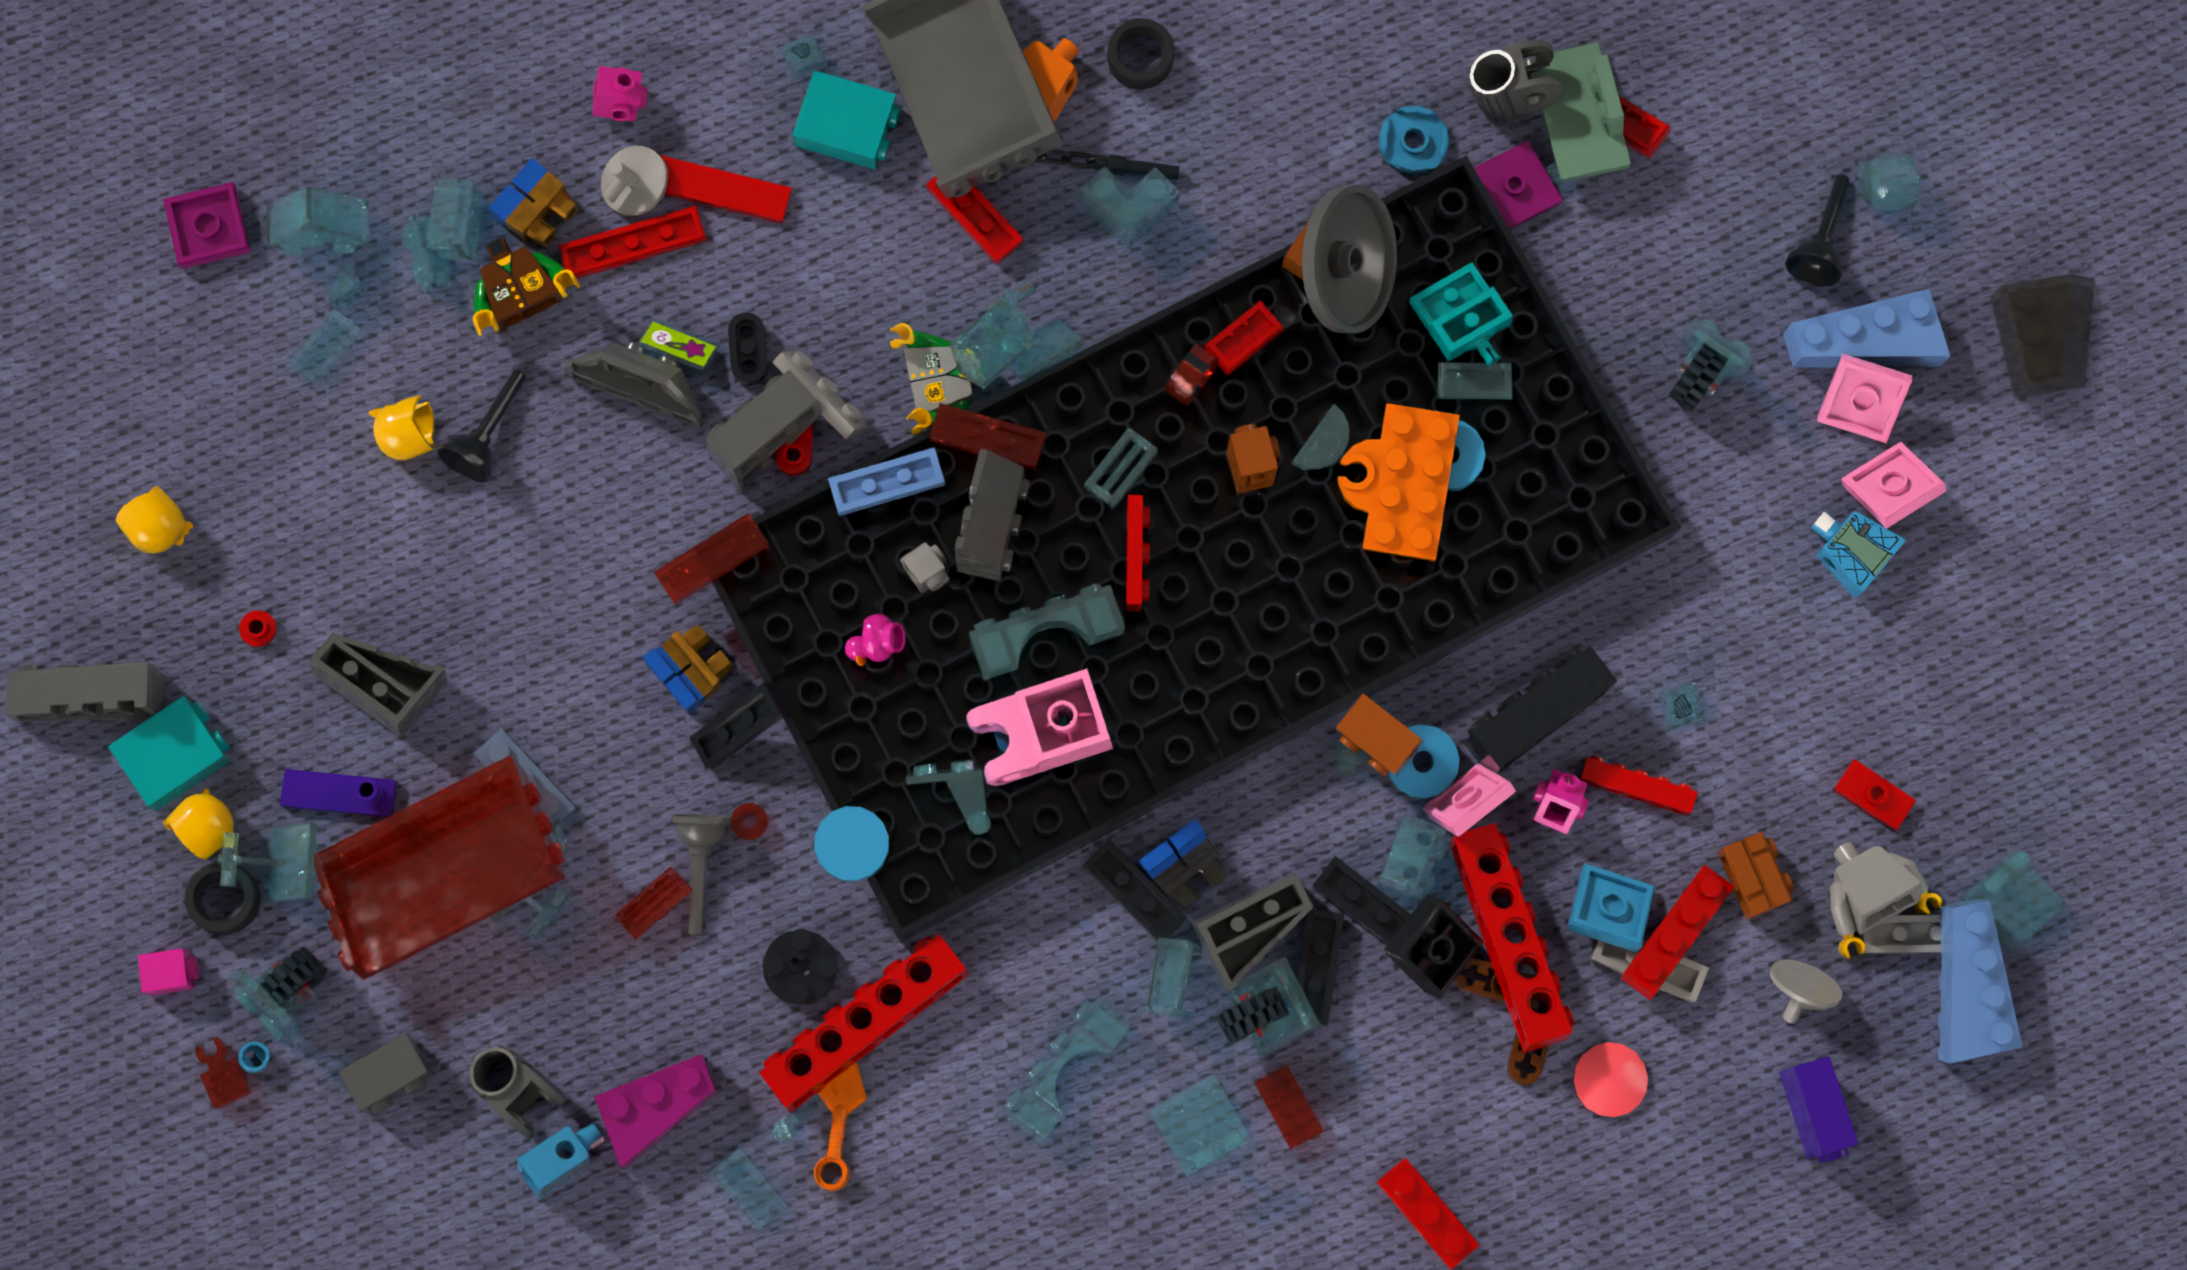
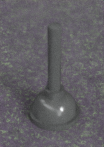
(700, 834)

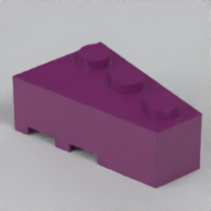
(653, 1105)

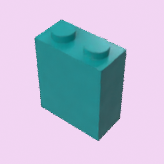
(846, 120)
(171, 752)

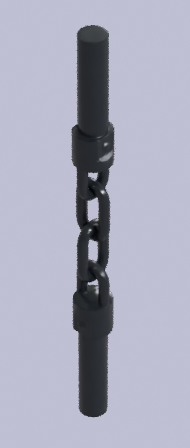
(1114, 163)

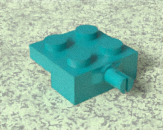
(1463, 314)

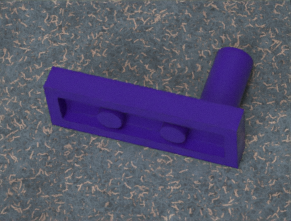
(338, 793)

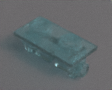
(425, 267)

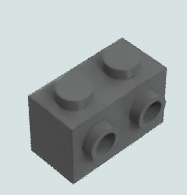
(386, 1074)

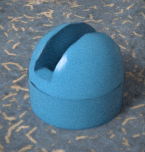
(261, 1054)

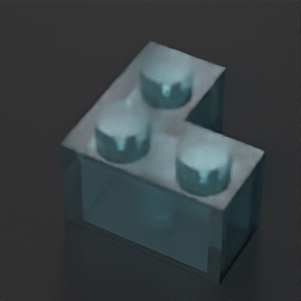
(1128, 213)
(317, 219)

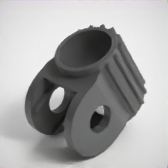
(1520, 90)
(503, 1100)

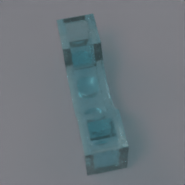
(1090, 615)
(1096, 1032)

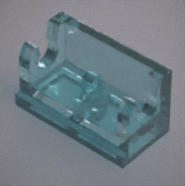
(455, 218)
(1171, 977)

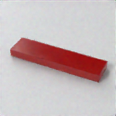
(727, 190)
(633, 242)

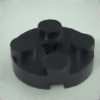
(798, 988)

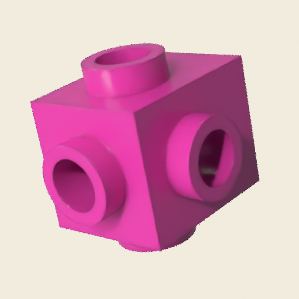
(618, 93)
(1560, 801)

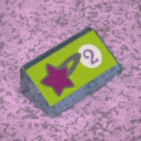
(687, 349)

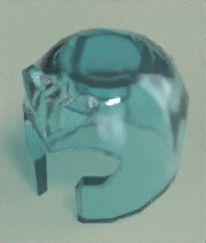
(1889, 182)

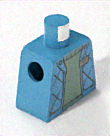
(1855, 549)
(546, 1170)

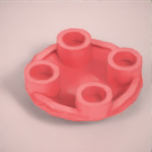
(1610, 1079)

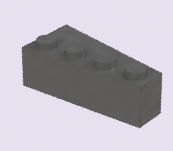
(85, 692)

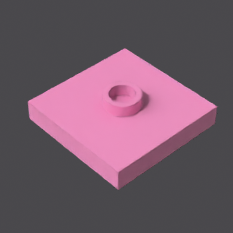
(1864, 398)
(1893, 485)
(1468, 799)

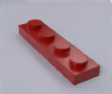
(1677, 932)

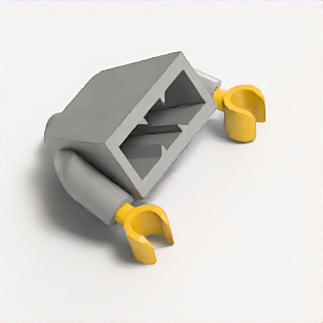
(1872, 890)

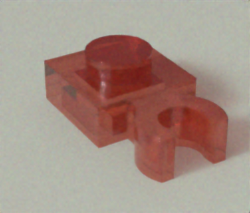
(223, 1080)

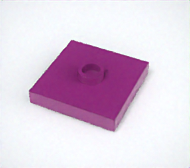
(1518, 185)
(207, 225)

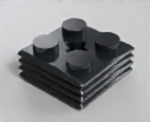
(1437, 926)

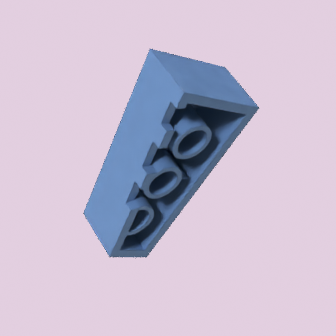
(1884, 332)
(1974, 987)

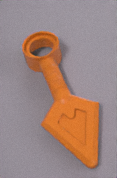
(841, 1097)

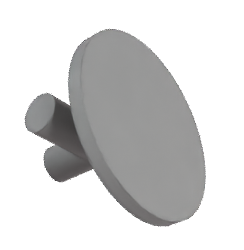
(634, 180)
(1806, 986)

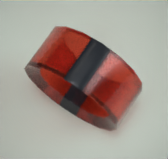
(1192, 374)

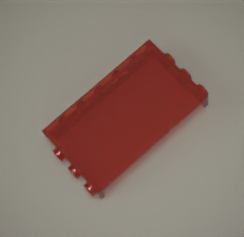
(437, 867)

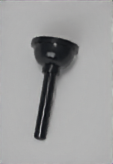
(1817, 259)
(470, 453)

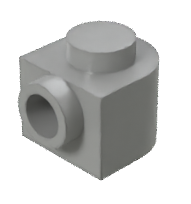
(926, 567)

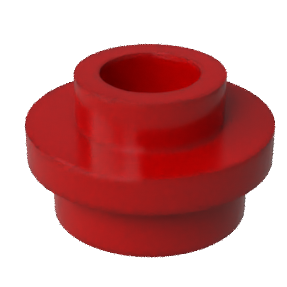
(265, 636)

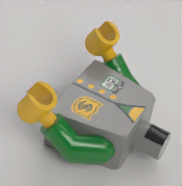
(931, 375)

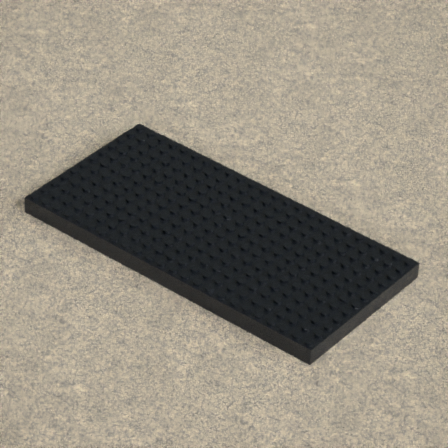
(1255, 597)

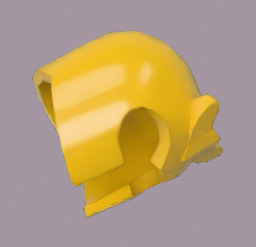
(404, 428)
(153, 522)
(201, 823)

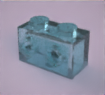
(992, 344)
(1412, 858)

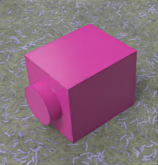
(168, 971)

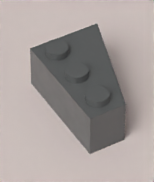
(761, 428)
(378, 682)
(1247, 928)

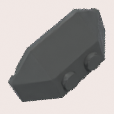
(638, 379)

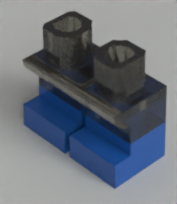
(1196, 854)

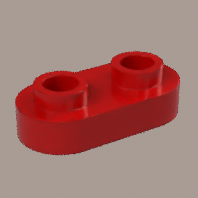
(804, 446)

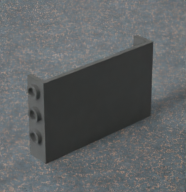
(965, 87)

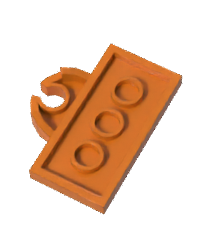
(1404, 481)

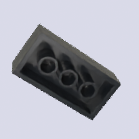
(1542, 710)

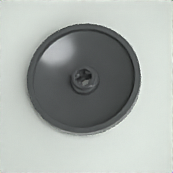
(1349, 259)

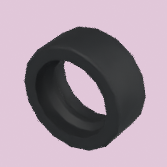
(1144, 27)
(225, 927)

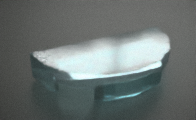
(1326, 442)

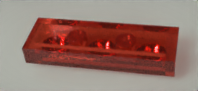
(975, 432)
(711, 559)

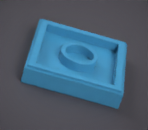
(1611, 908)

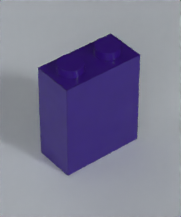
(1819, 1109)

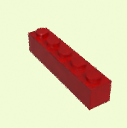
(1638, 785)

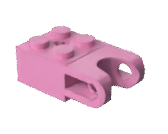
(1033, 729)

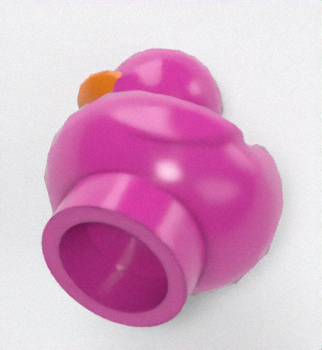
(878, 640)

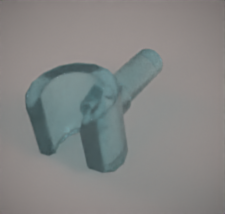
(783, 1128)

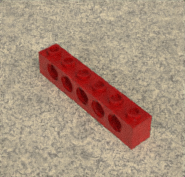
(1532, 1028)
(857, 1043)

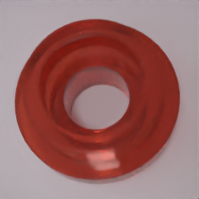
(746, 810)

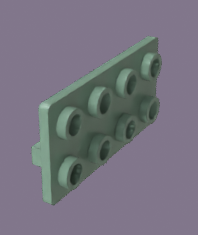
(1588, 118)

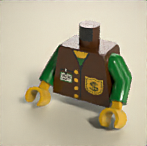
(517, 286)

